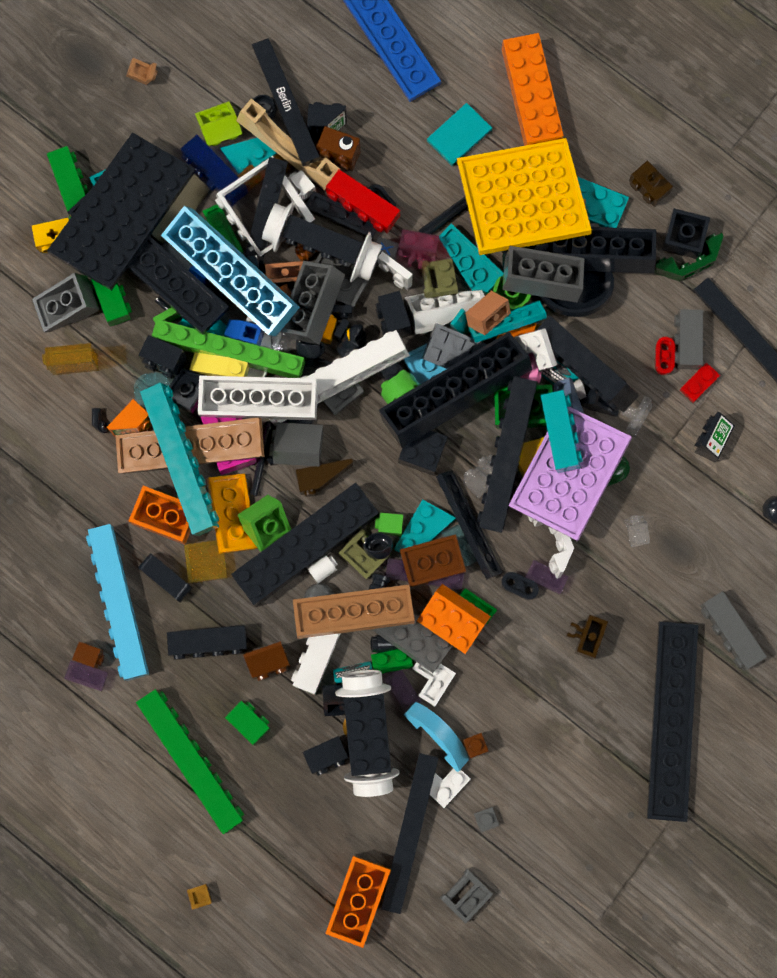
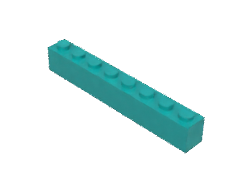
(179, 459)

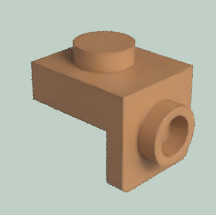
(142, 71)

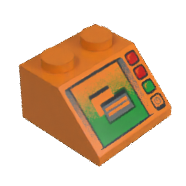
(131, 420)

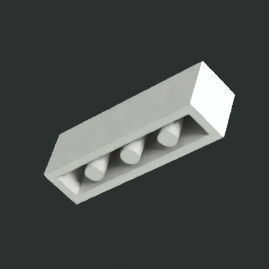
(314, 662)

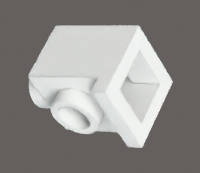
(302, 184)

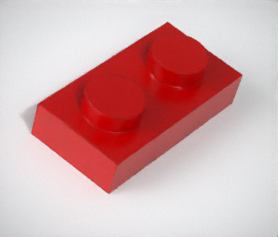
(699, 382)

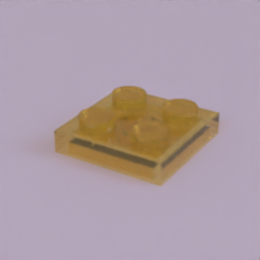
(204, 562)

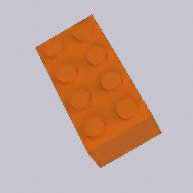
(358, 901)

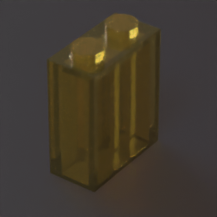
(71, 359)

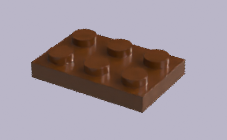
(432, 560)

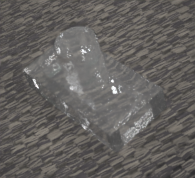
(638, 415)

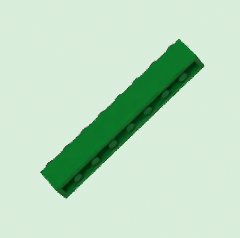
(190, 762)

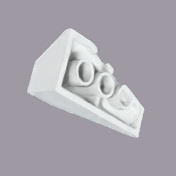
(427, 311)

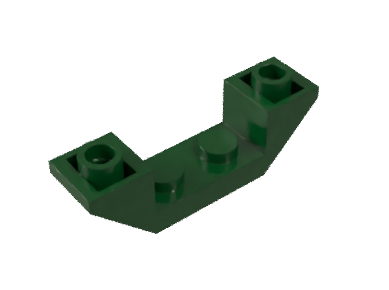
(669, 269)

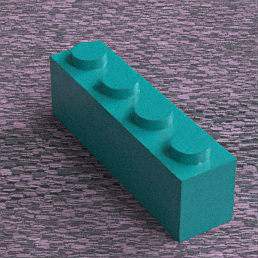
(560, 431)

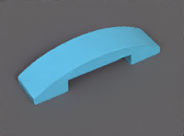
(440, 732)

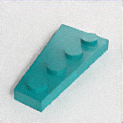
(475, 268)

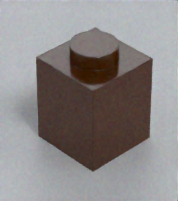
(88, 655)
(475, 745)

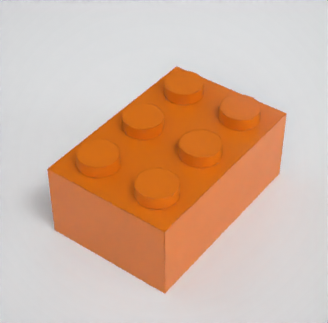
(160, 515)
(453, 618)

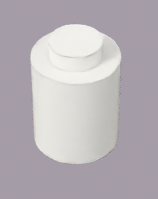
(322, 568)

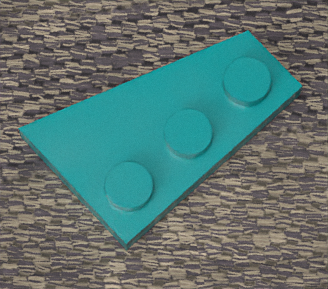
(247, 153)
(424, 526)

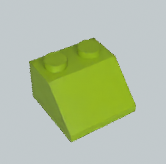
(218, 124)

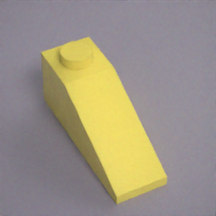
(218, 365)

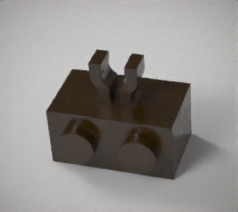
(650, 183)
(590, 636)

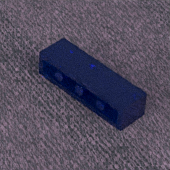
(212, 168)

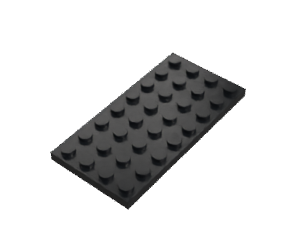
(121, 211)

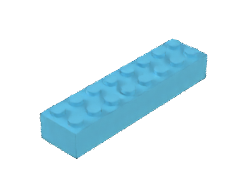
(230, 271)

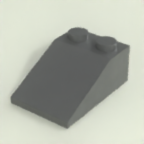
(66, 302)

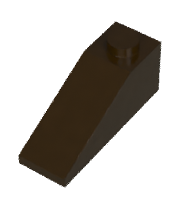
(316, 478)

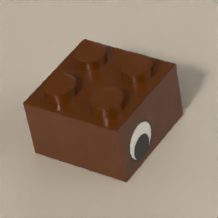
(339, 148)

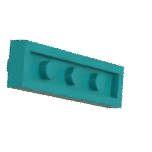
(518, 318)

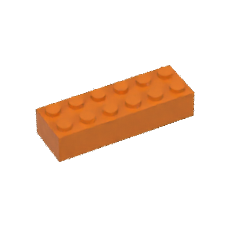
(531, 89)

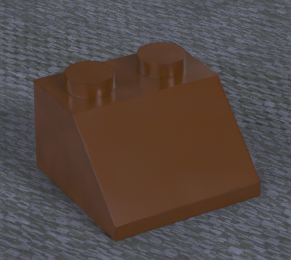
(267, 661)

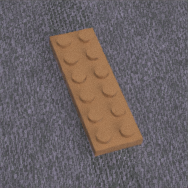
(353, 611)

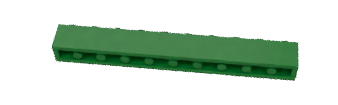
(72, 190)

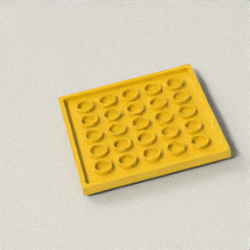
(523, 196)

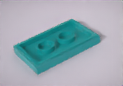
(459, 134)

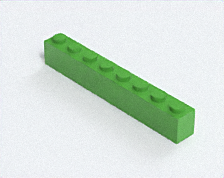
(256, 356)

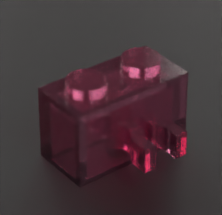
(418, 246)

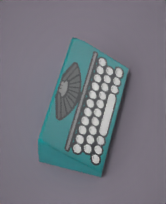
(557, 373)
(357, 667)

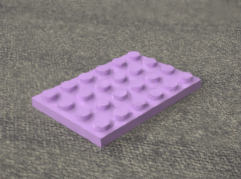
(569, 498)

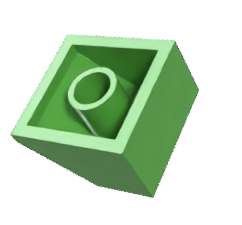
(264, 522)

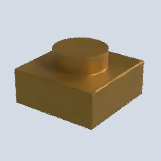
(199, 896)

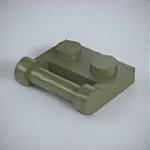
(444, 276)
(358, 558)

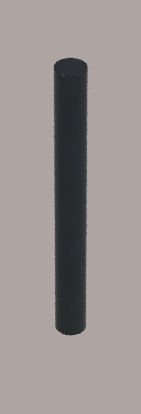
(261, 460)

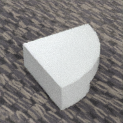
(579, 389)

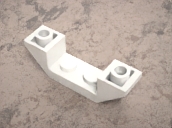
(564, 544)

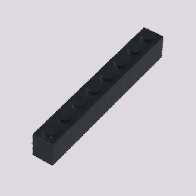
(508, 454)

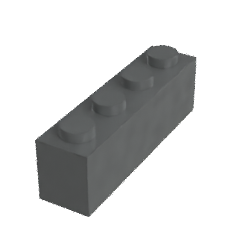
(733, 631)

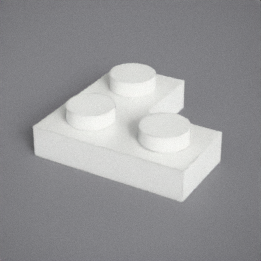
(401, 276)
(540, 346)
(436, 682)
(445, 790)

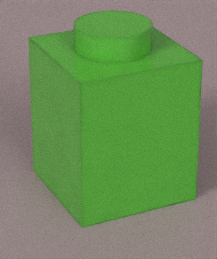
(389, 524)

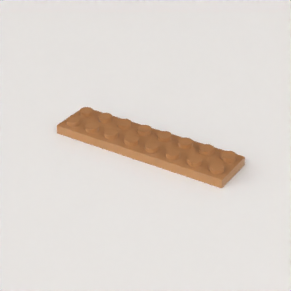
(209, 441)

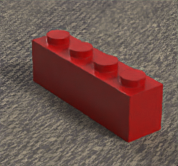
(362, 201)

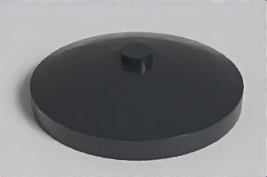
(595, 295)

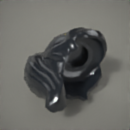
(353, 339)

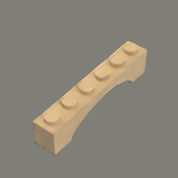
(257, 121)

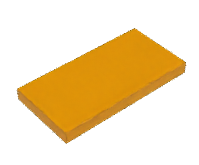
(229, 499)

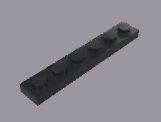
(268, 197)
(469, 524)

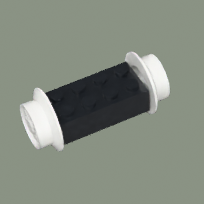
(317, 238)
(367, 733)

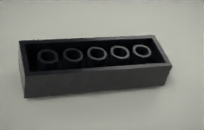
(588, 367)

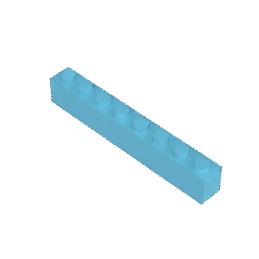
(118, 602)

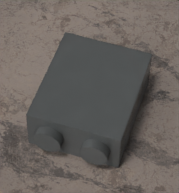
(297, 444)

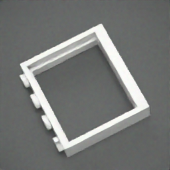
(233, 218)

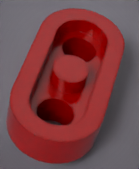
(665, 356)

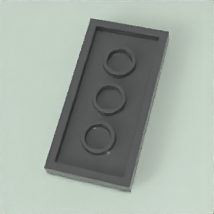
(417, 643)

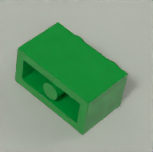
(247, 722)

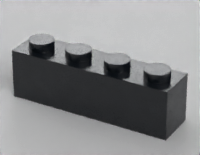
(207, 641)

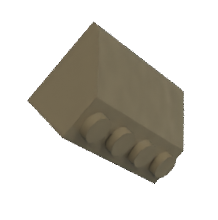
(190, 197)

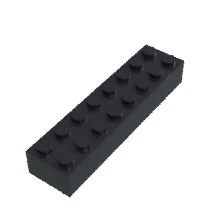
(608, 249)
(455, 389)
(305, 544)

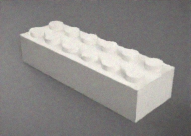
(258, 397)

